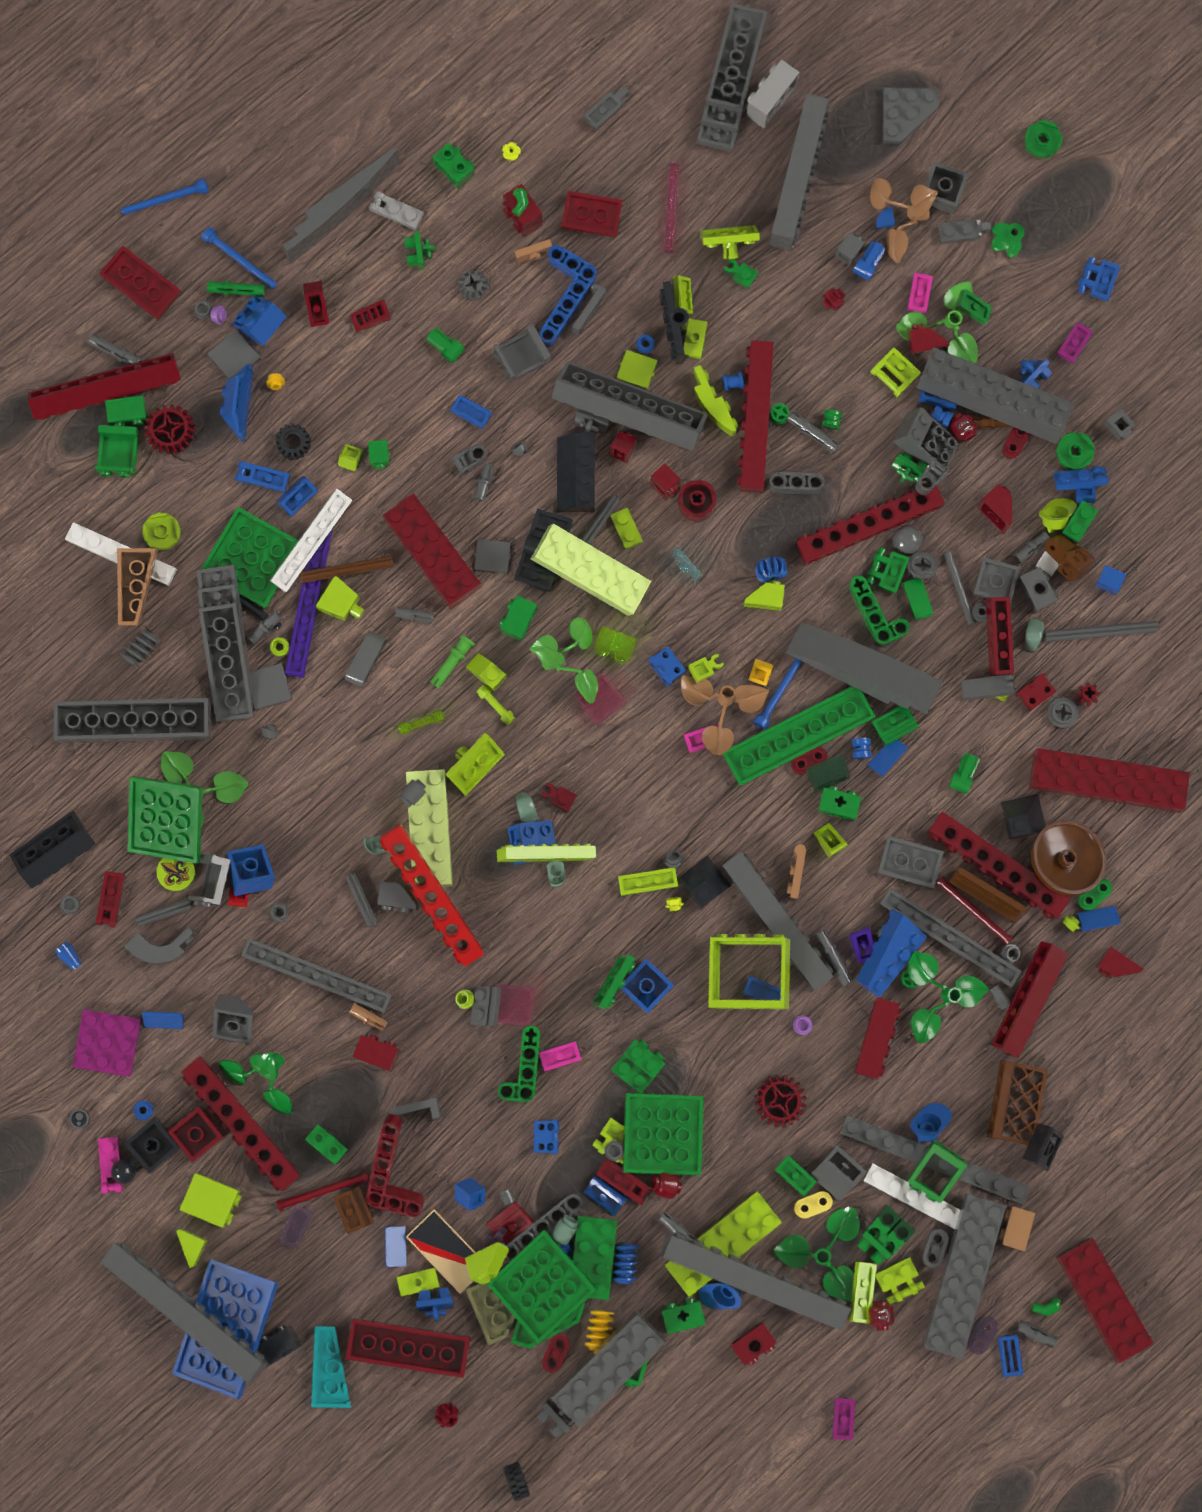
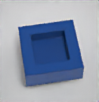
(1086, 494)

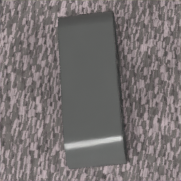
(787, 486)
(365, 659)

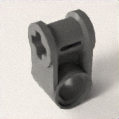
(468, 459)
(933, 475)

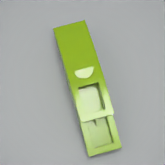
(717, 408)

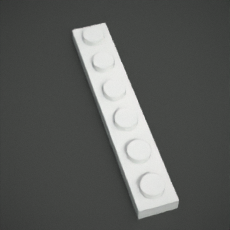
(311, 540)
(107, 548)
(902, 1191)

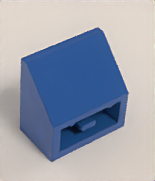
(259, 319)

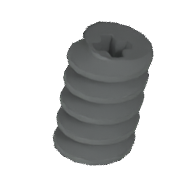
(140, 647)

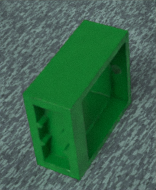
(948, 1155)

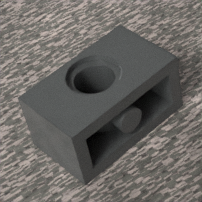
(1036, 600)

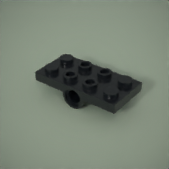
(671, 317)
(528, 570)

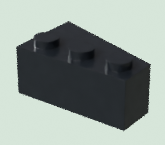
(279, 1345)

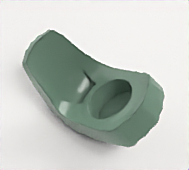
(1033, 634)
(526, 807)
(373, 846)
(556, 873)

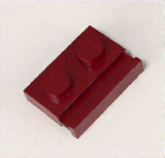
(511, 1218)

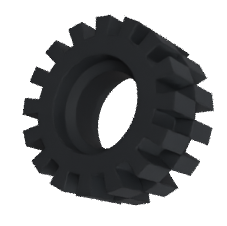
(293, 452)
(516, 1481)

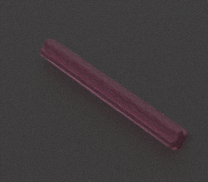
(671, 208)

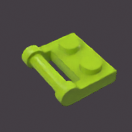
(899, 367)

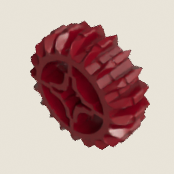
(163, 430)
(796, 1093)

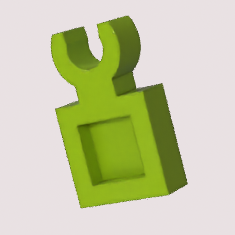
(703, 669)

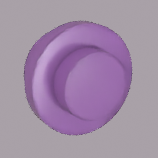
(218, 314)
(802, 1025)

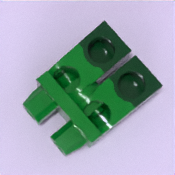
(885, 1242)

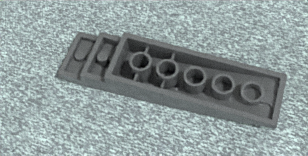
(731, 77)
(339, 205)
(225, 643)
(864, 668)

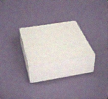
(1047, 563)

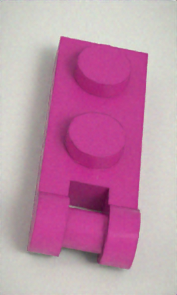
(109, 1153)

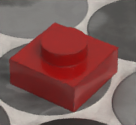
(240, 900)

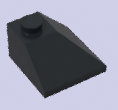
(1023, 816)
(704, 882)

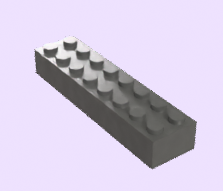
(800, 172)
(995, 395)
(629, 405)
(132, 720)
(963, 1276)

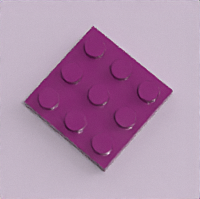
(107, 1043)

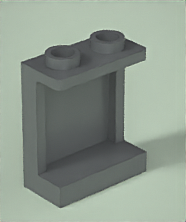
(522, 354)
(213, 881)
(432, 1103)

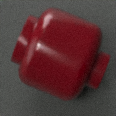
(666, 1185)

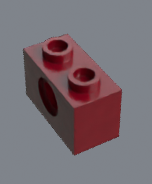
(665, 482)
(759, 1333)

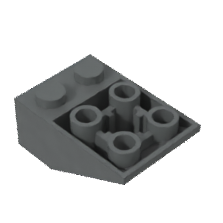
(925, 438)

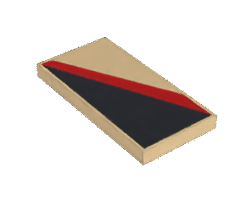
(443, 1249)

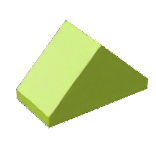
(830, 840)
(192, 1246)

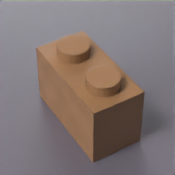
(1016, 1228)

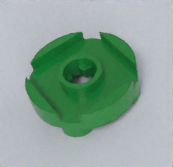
(1045, 149)
(1075, 440)

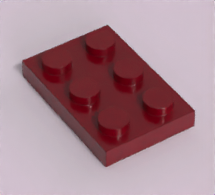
(591, 214)

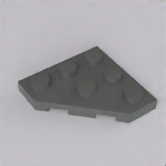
(906, 111)

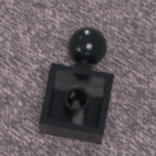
(139, 1144)

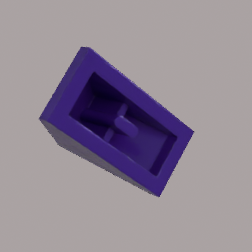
(862, 944)

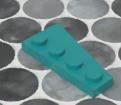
(328, 1376)

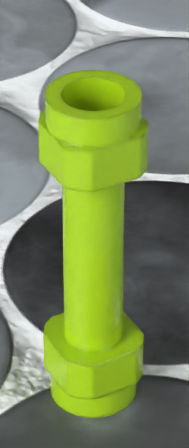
(485, 692)

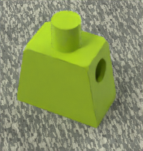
(340, 601)

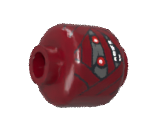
(964, 427)
(881, 1315)

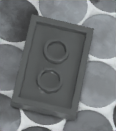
(910, 862)

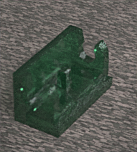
(828, 773)

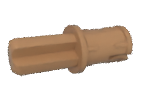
(368, 1017)

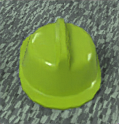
(1057, 513)

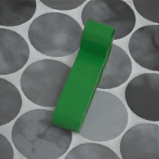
(875, 610)
(524, 1063)

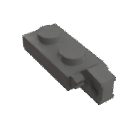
(606, 108)
(962, 231)

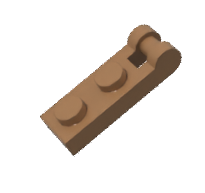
(796, 870)

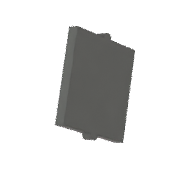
(492, 556)

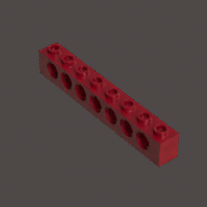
(915, 510)
(1009, 865)
(191, 1075)

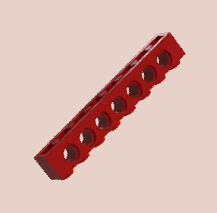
(463, 955)

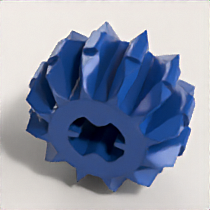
(771, 569)

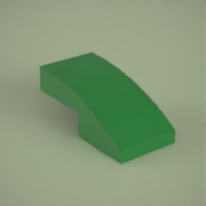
(918, 599)

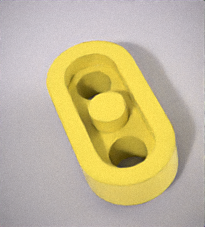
(813, 1204)

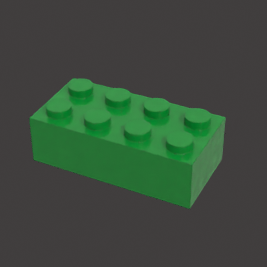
(595, 1252)

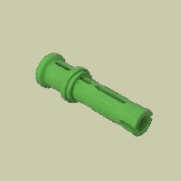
(457, 654)

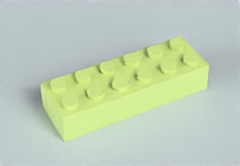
(590, 569)
(431, 825)

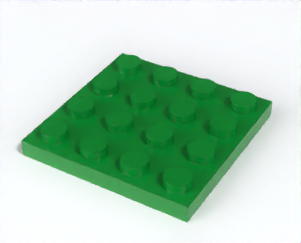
(255, 551)
(165, 819)
(663, 1134)
(542, 1286)

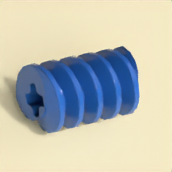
(625, 1263)

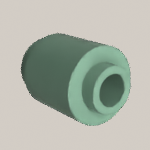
(564, 1230)

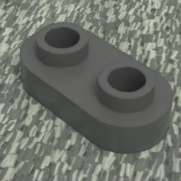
(935, 1248)

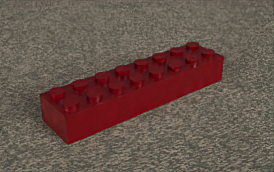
(1109, 780)

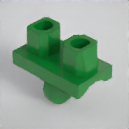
(415, 242)
(907, 468)

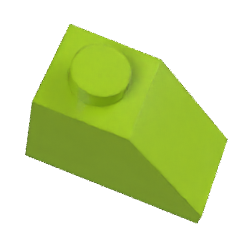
(767, 597)
(486, 672)
(486, 1263)

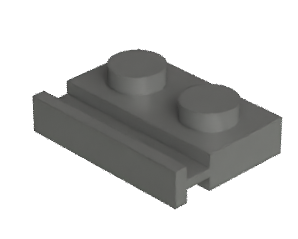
(486, 1006)

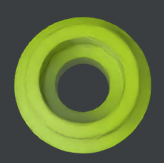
(279, 640)
(1071, 922)
(460, 999)

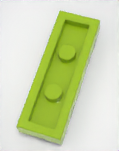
(648, 881)
(862, 1291)

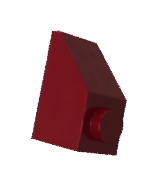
(316, 303)
(924, 338)
(623, 446)
(1116, 964)

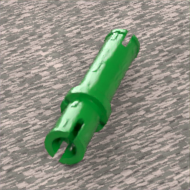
(235, 288)

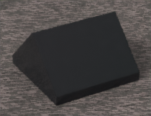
(1043, 1146)

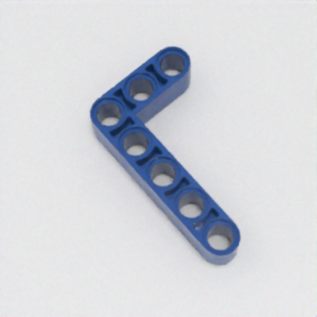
(569, 296)

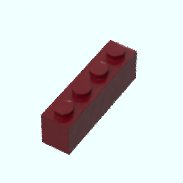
(999, 636)
(876, 1038)

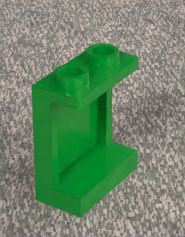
(117, 451)

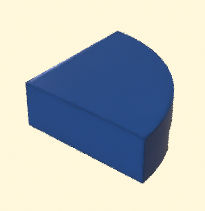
(885, 219)

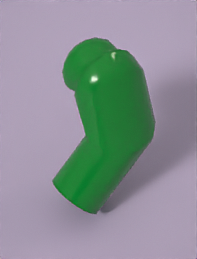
(522, 200)
(1048, 1309)

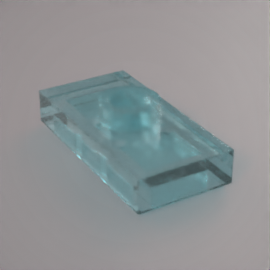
(686, 565)

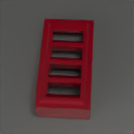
(373, 322)

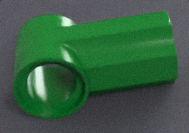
(449, 348)
(963, 776)

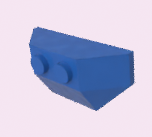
(237, 401)

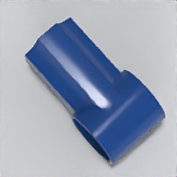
(867, 264)

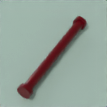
(974, 910)
(322, 1191)

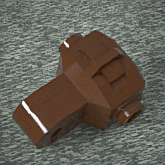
(1071, 559)

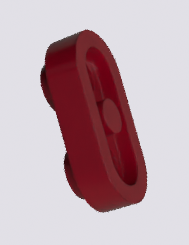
(1016, 440)
(809, 760)
(556, 1353)

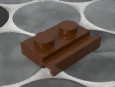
(353, 1210)

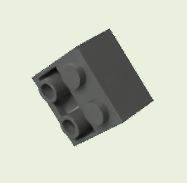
(838, 1172)

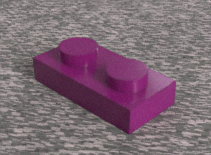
(1075, 342)
(843, 1418)

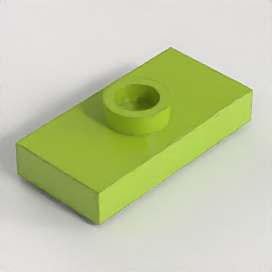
(683, 293)
(695, 338)
(418, 1281)

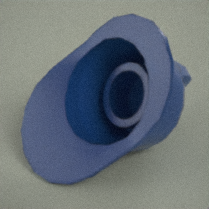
(930, 1122)
(720, 1296)

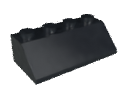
(576, 473)
(52, 849)

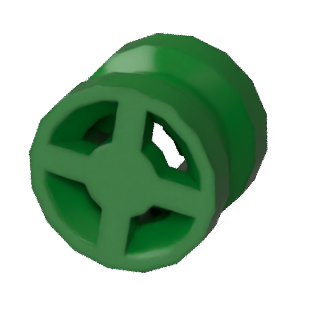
(779, 410)
(832, 419)
(906, 980)

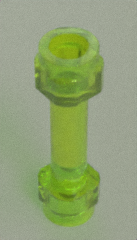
(405, 727)

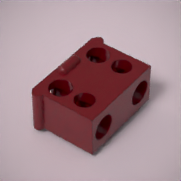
(1035, 691)

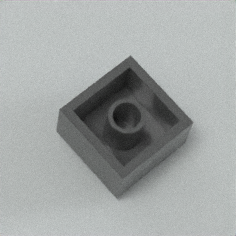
(949, 184)

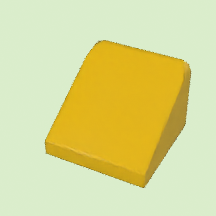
(760, 672)

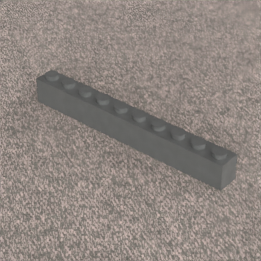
(754, 1280)
(184, 1312)

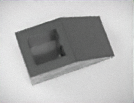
(394, 896)

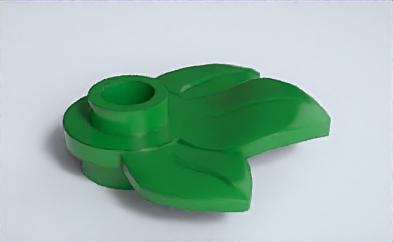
(1005, 240)

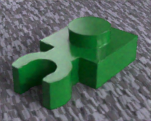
(742, 274)

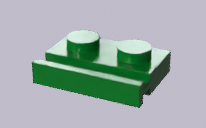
(895, 725)

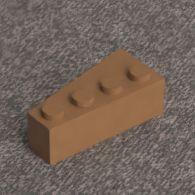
(134, 578)

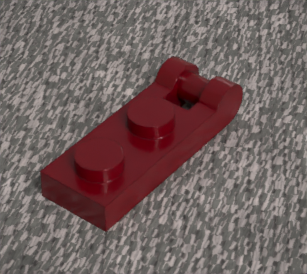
(110, 898)
(623, 1181)

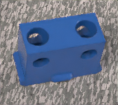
(665, 666)
(548, 1137)

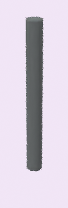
(959, 588)

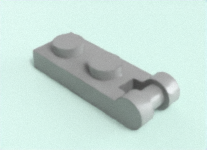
(396, 211)

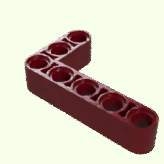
(383, 1169)

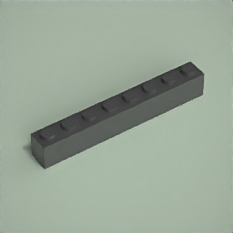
(776, 920)

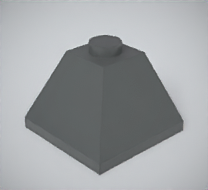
(232, 1019)

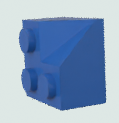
(249, 870)
(646, 986)

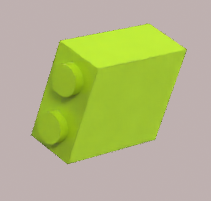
(211, 1200)

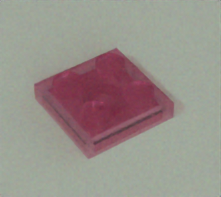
(605, 703)
(516, 1005)

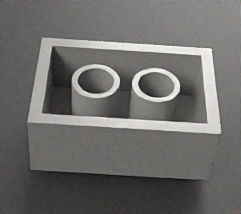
(772, 93)

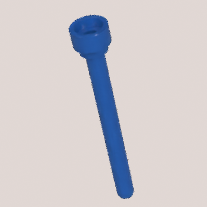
(199, 187)
(210, 236)
(762, 719)

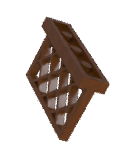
(987, 894)
(1001, 1098)

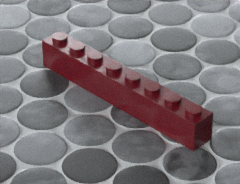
(103, 386)
(756, 416)

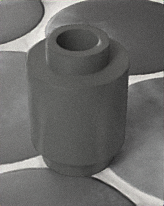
(412, 792)

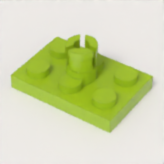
(729, 238)
(474, 763)

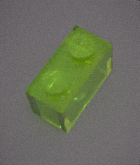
(615, 645)

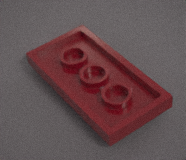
(140, 283)

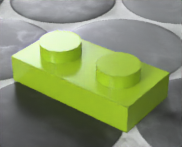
(626, 528)

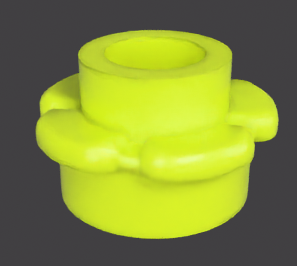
(511, 146)
(674, 903)

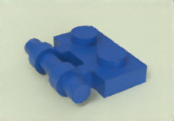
(1104, 279)

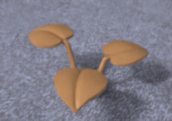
(921, 198)
(748, 697)

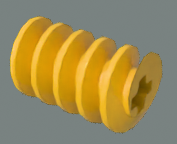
(599, 1329)

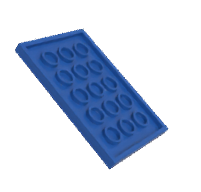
(240, 1303)

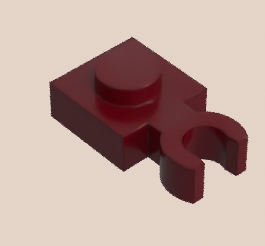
(562, 798)

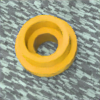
(275, 381)

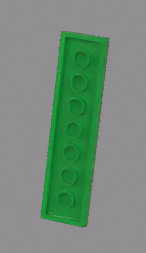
(798, 735)

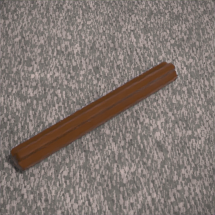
(346, 569)

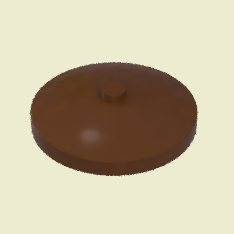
(1068, 858)

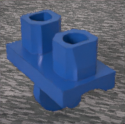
(1032, 370)
(426, 1303)

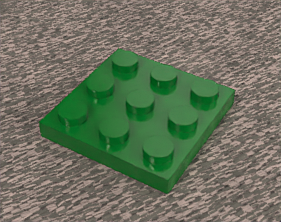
(614, 981)

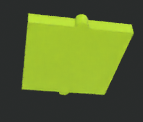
(637, 369)

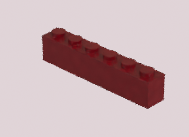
(1029, 999)

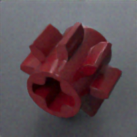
(833, 299)
(1091, 690)
(447, 1415)

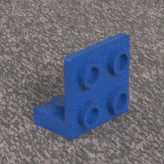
(531, 833)

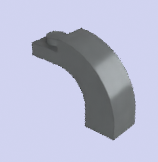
(144, 950)

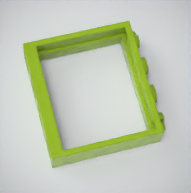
(741, 939)

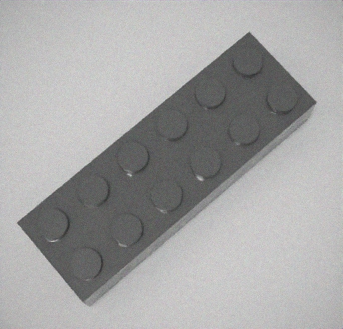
(607, 1368)

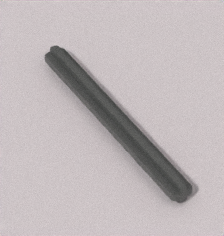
(1101, 631)

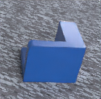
(1110, 580)
(470, 1194)

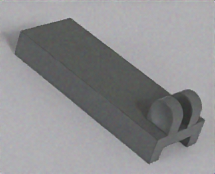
(592, 306)
(988, 687)

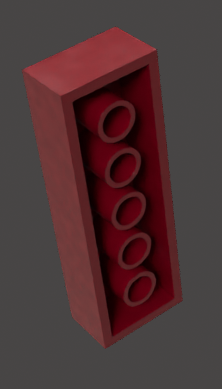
(432, 551)
(1104, 1300)
(408, 1347)

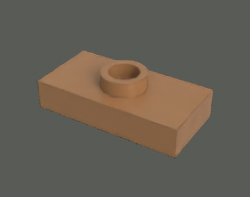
(533, 252)

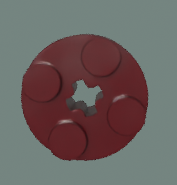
(693, 490)

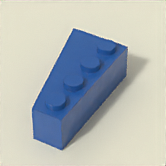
(890, 953)

